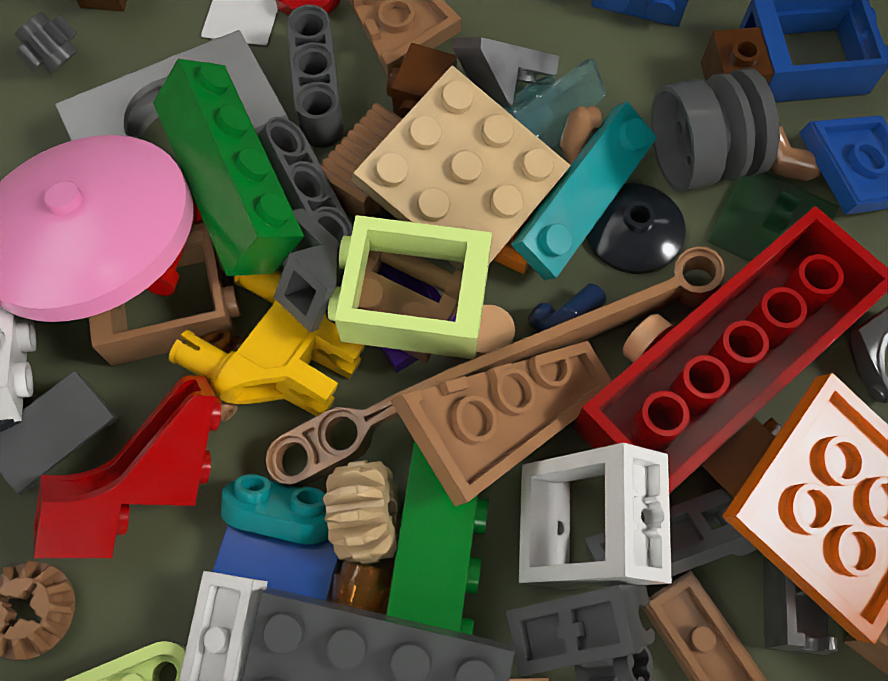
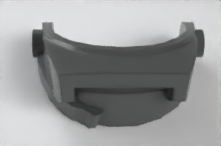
(868, 351)

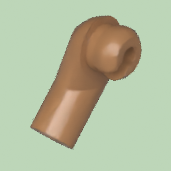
(577, 130)

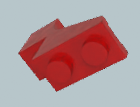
(157, 466)

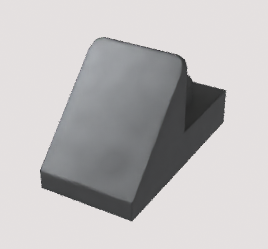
(499, 65)

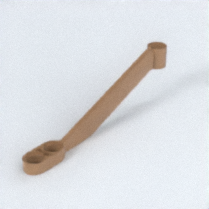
(316, 433)

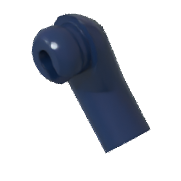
(586, 300)

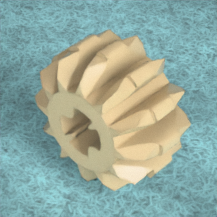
(363, 512)

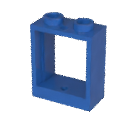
(857, 33)

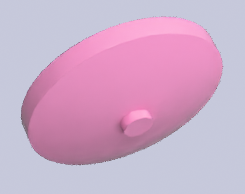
(89, 226)

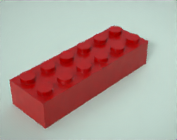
(738, 347)

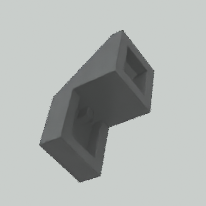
(309, 273)

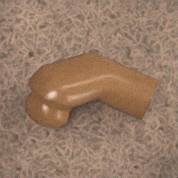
(794, 162)

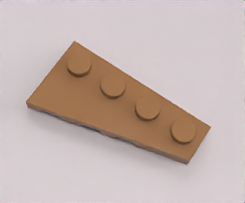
(398, 23)
(494, 419)

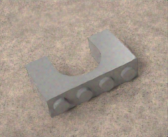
(127, 103)

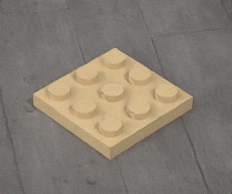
(461, 164)

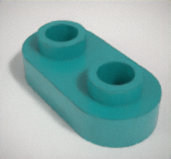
(275, 509)

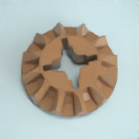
(52, 601)

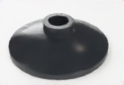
(634, 245)

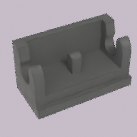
(52, 431)
(579, 629)

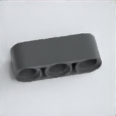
(315, 75)
(302, 176)

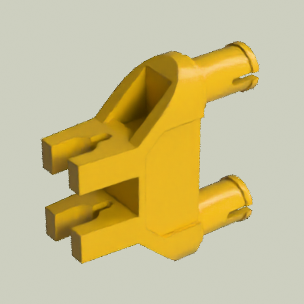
(273, 357)

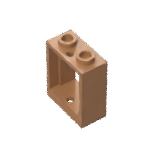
(119, 346)

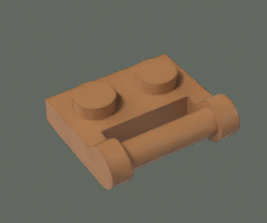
(390, 297)

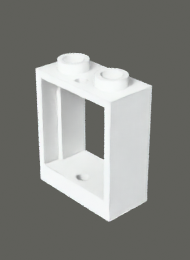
(633, 548)

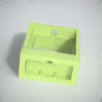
(405, 331)

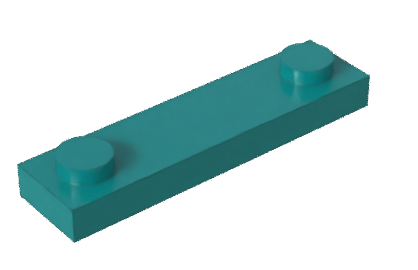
(584, 192)

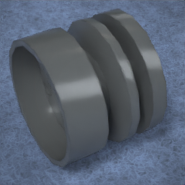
(715, 129)

